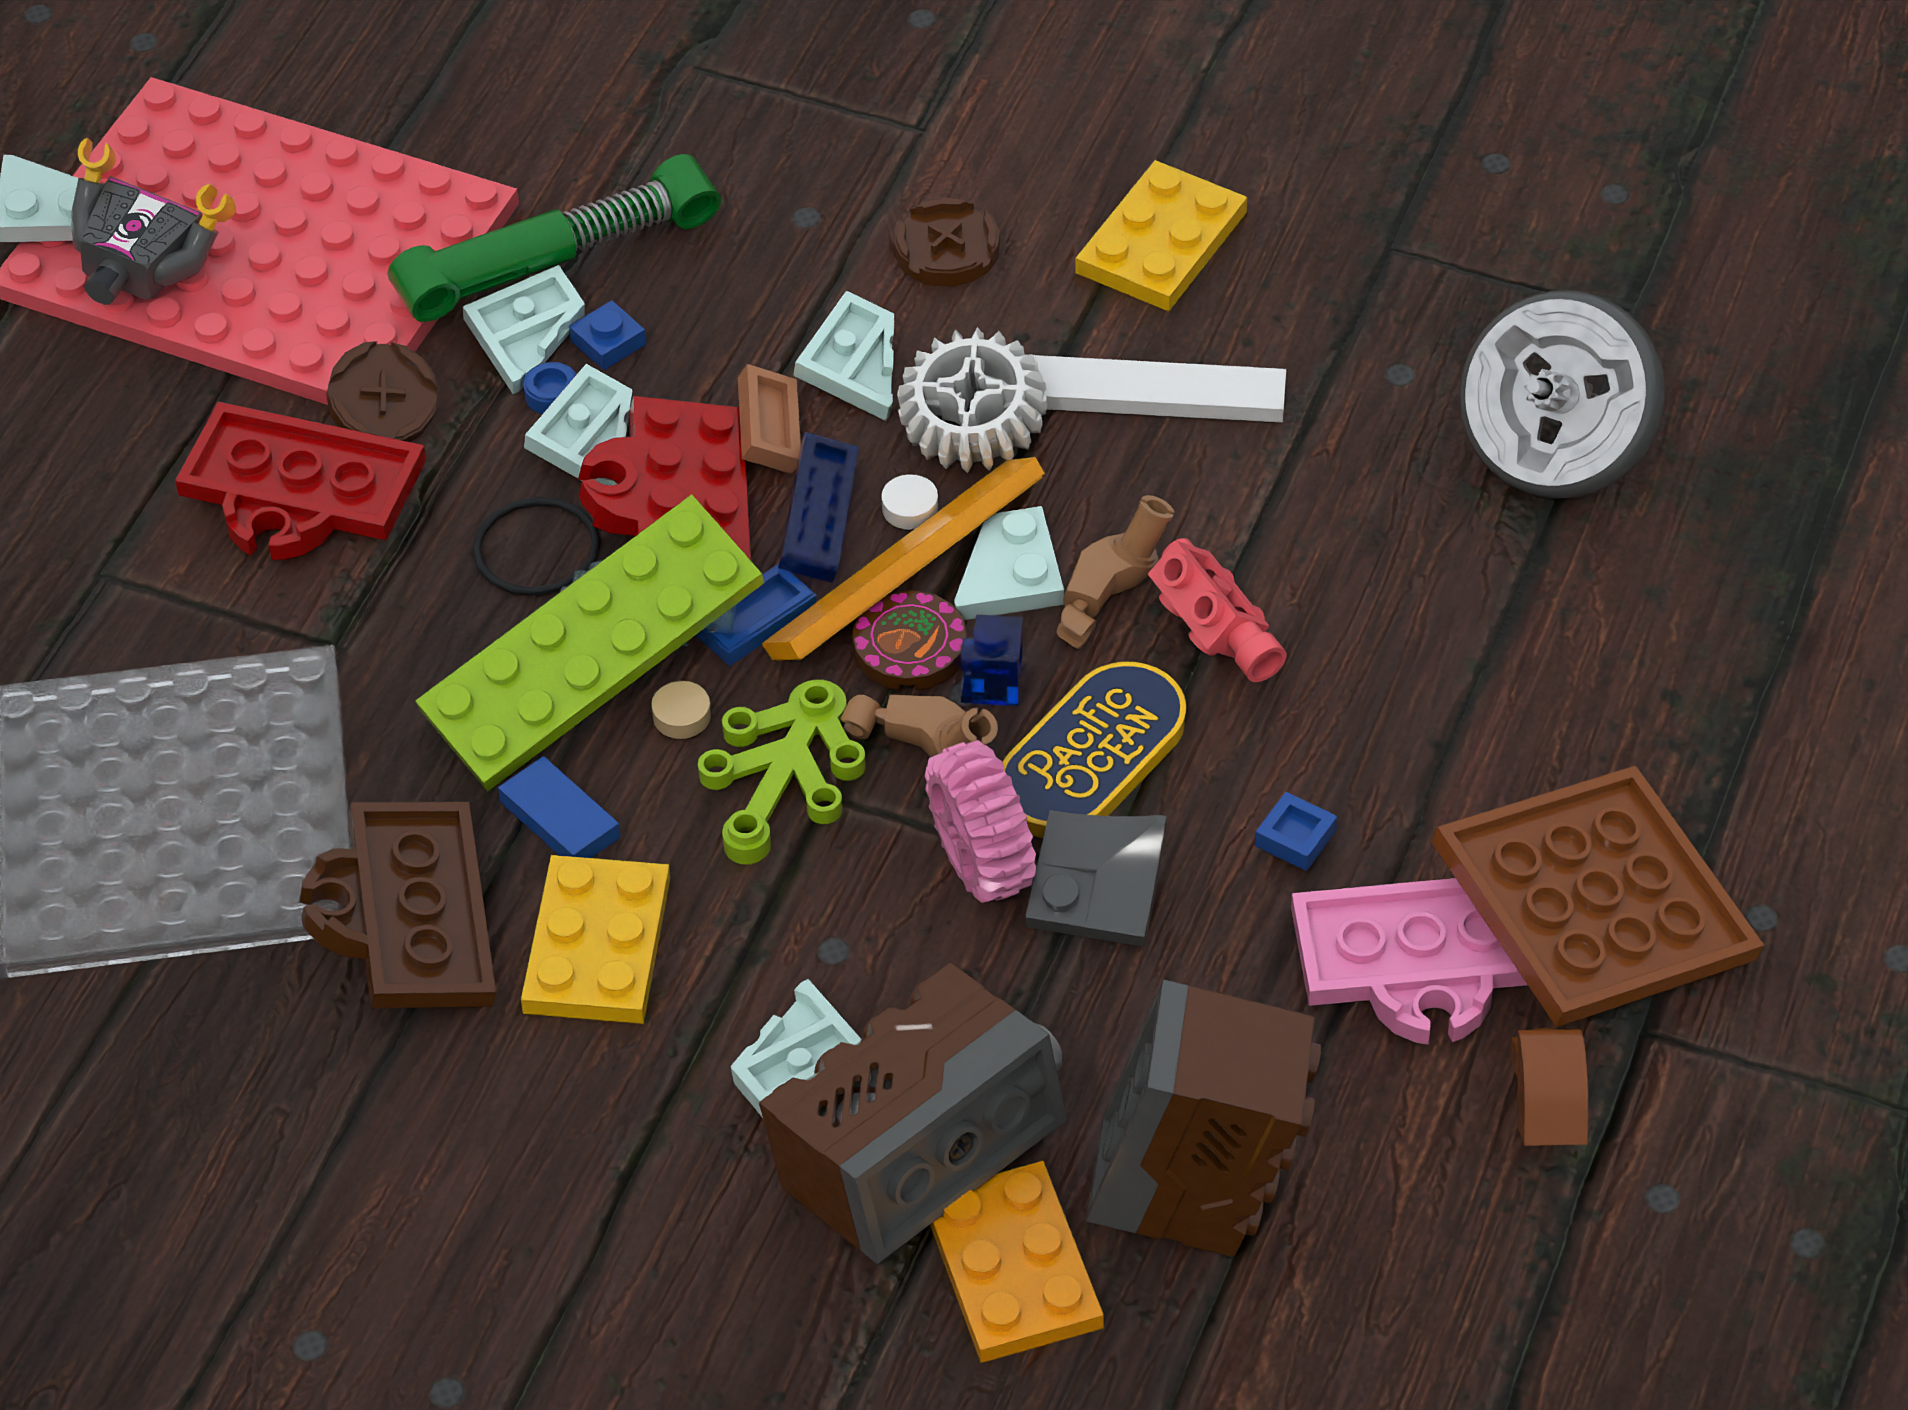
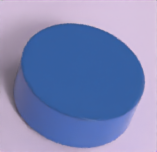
(545, 384)

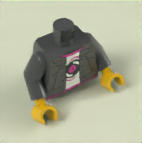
(137, 237)

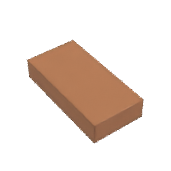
(769, 418)

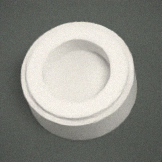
(909, 501)

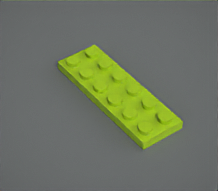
(589, 642)

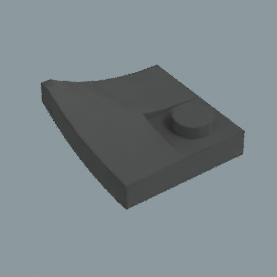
(1097, 876)

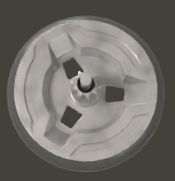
(1599, 433)

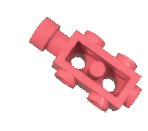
(1216, 610)

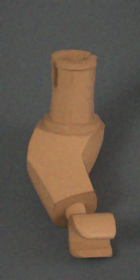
(1111, 568)
(920, 721)

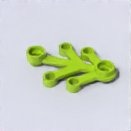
(782, 760)

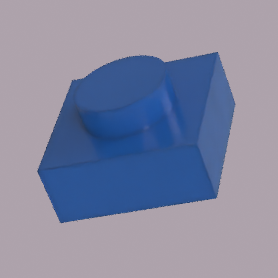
(607, 335)
(1296, 831)

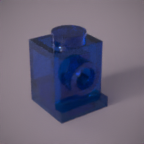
(993, 661)

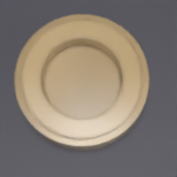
(681, 709)

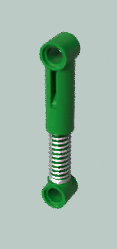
(436, 280)

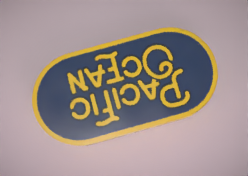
(1097, 742)

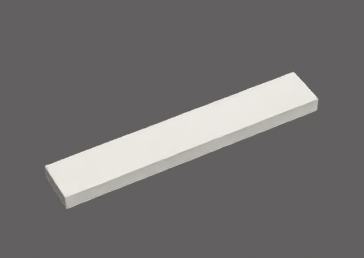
(1163, 388)

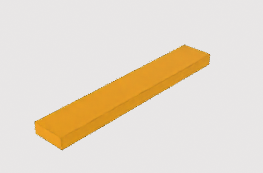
(903, 559)

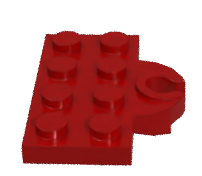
(669, 456)
(297, 478)

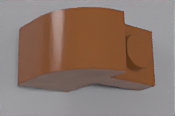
(1551, 1086)

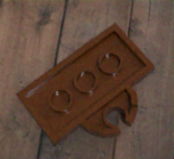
(406, 905)

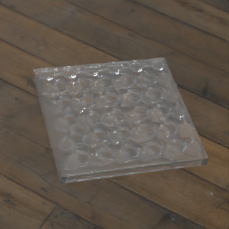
(166, 808)

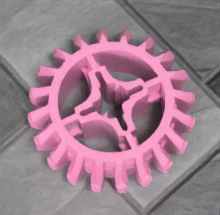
(980, 821)

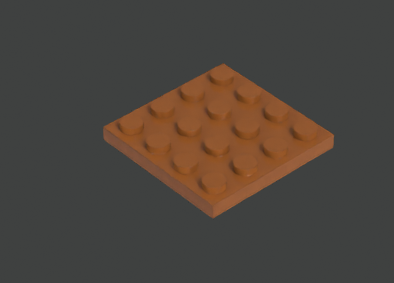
(1596, 895)

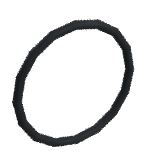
(527, 590)

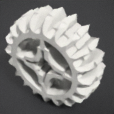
(998, 412)

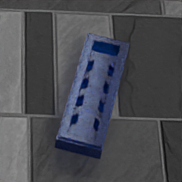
(818, 507)

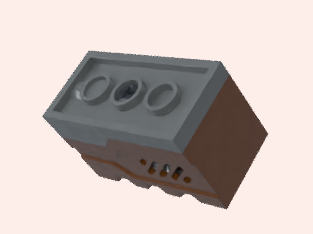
(915, 1112)
(1203, 1118)

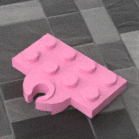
(1403, 952)

